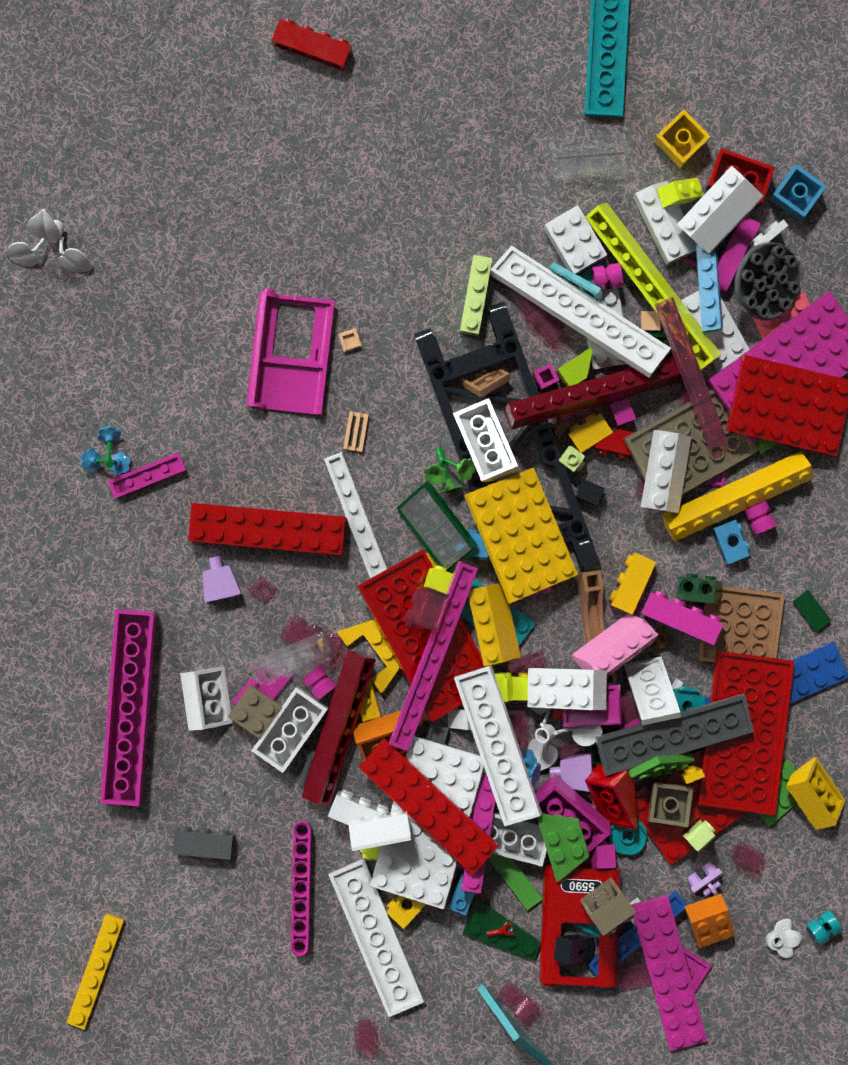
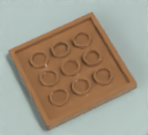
(749, 622)

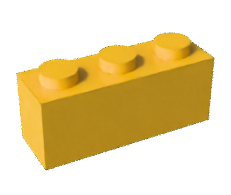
(632, 582)

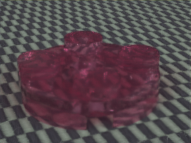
(526, 661)

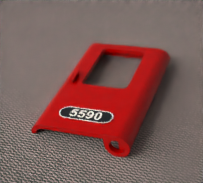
(563, 904)

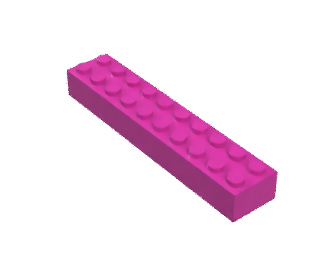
(128, 707)

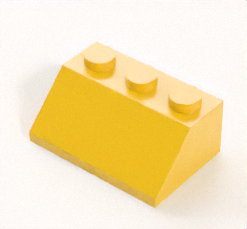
(816, 794)

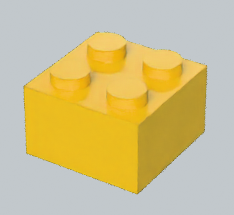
(682, 138)

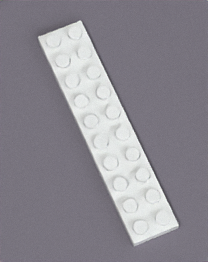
(580, 311)

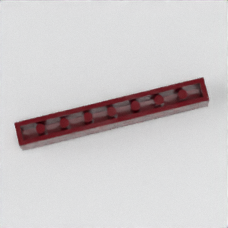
(338, 728)

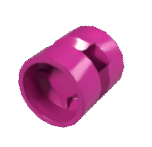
(608, 276)
(760, 517)
(319, 682)

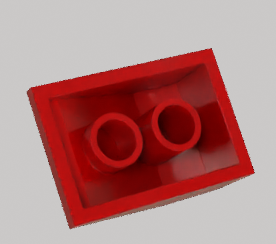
(614, 796)

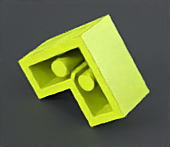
(513, 686)

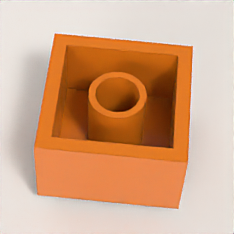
(709, 921)

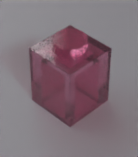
(747, 855)
(364, 1035)

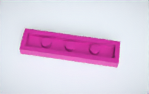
(147, 475)

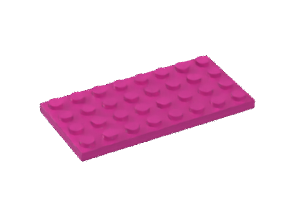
(810, 340)

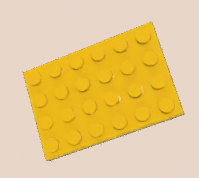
(521, 535)

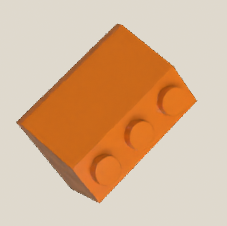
(372, 732)

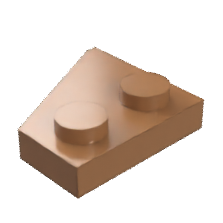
(485, 381)

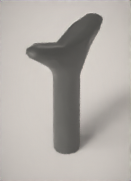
(309, 755)

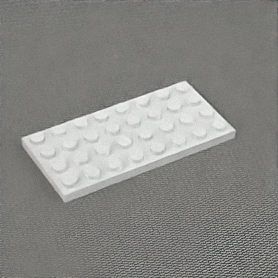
(421, 866)

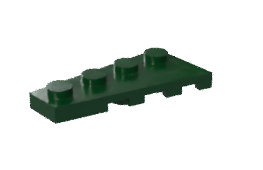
(485, 918)

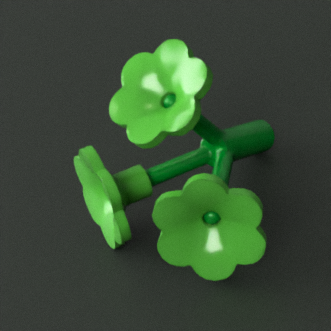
(440, 475)

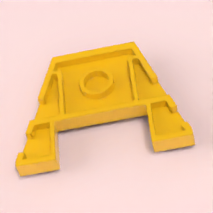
(376, 639)

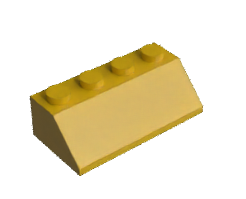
(493, 624)

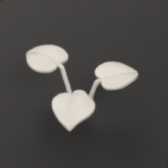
(48, 229)
(548, 753)

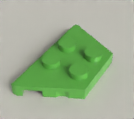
(563, 843)

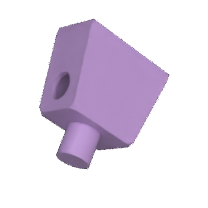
(219, 581)
(575, 770)

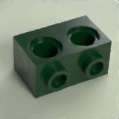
(699, 593)

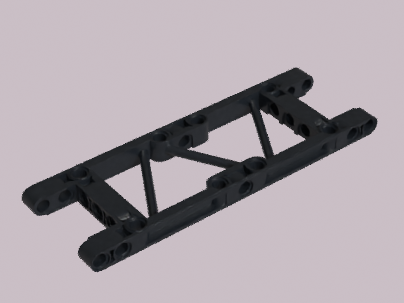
(542, 433)

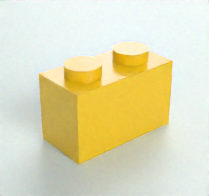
(589, 433)

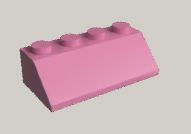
(616, 645)

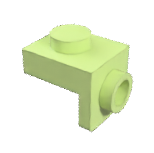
(572, 459)

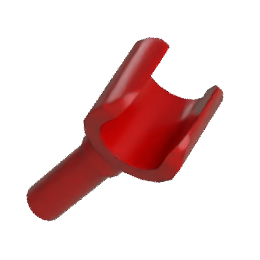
(500, 931)

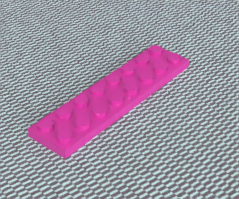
(668, 973)

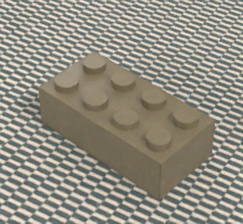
(608, 907)

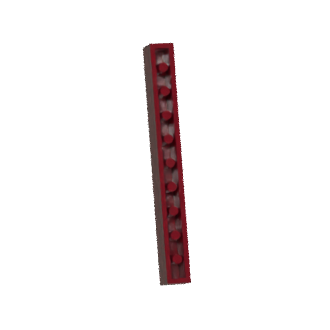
(590, 394)

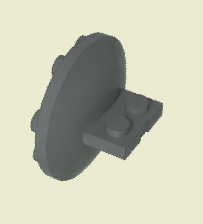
(767, 280)

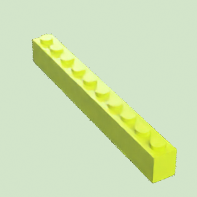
(648, 277)

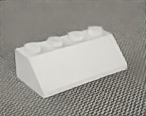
(720, 210)
(662, 224)
(486, 442)
(666, 471)

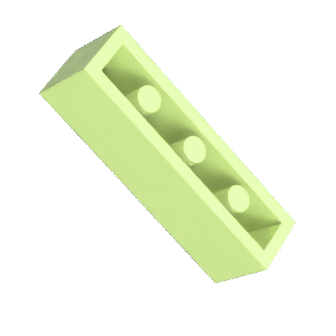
(475, 295)

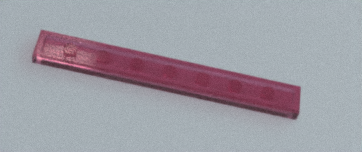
(691, 373)

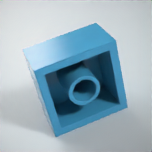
(797, 192)

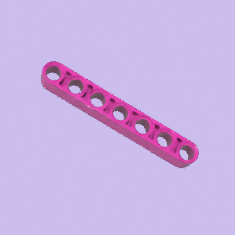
(297, 896)

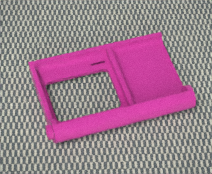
(285, 381)

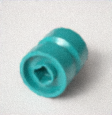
(819, 932)

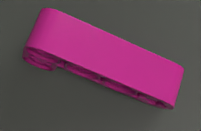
(735, 250)

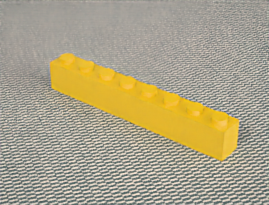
(738, 496)

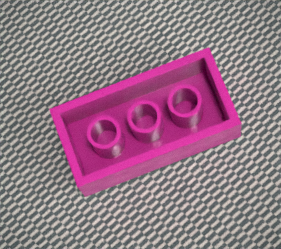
(682, 618)
(560, 799)

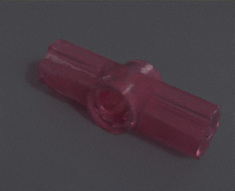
(539, 318)

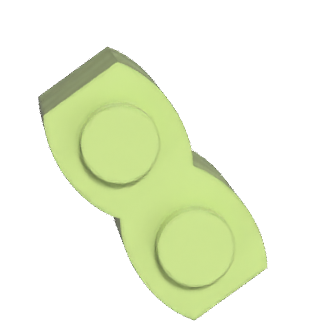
(700, 835)

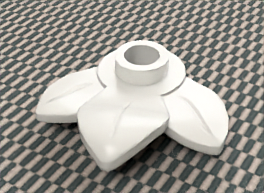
(786, 938)

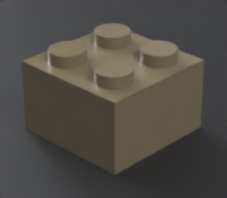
(255, 710)
(670, 804)

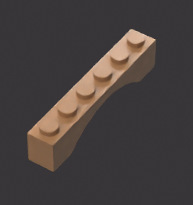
(591, 603)

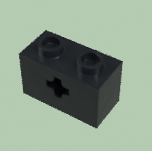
(573, 949)

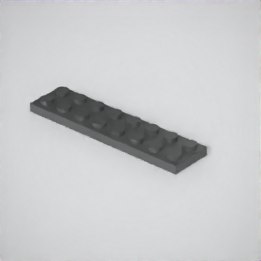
(691, 731)

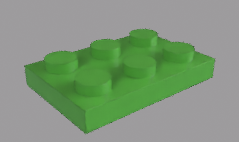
(661, 766)
(785, 799)

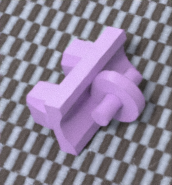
(712, 875)

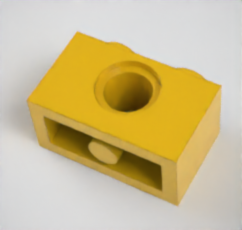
(401, 914)

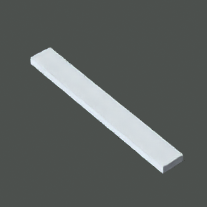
(355, 514)

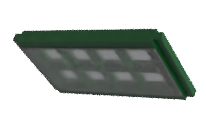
(437, 527)

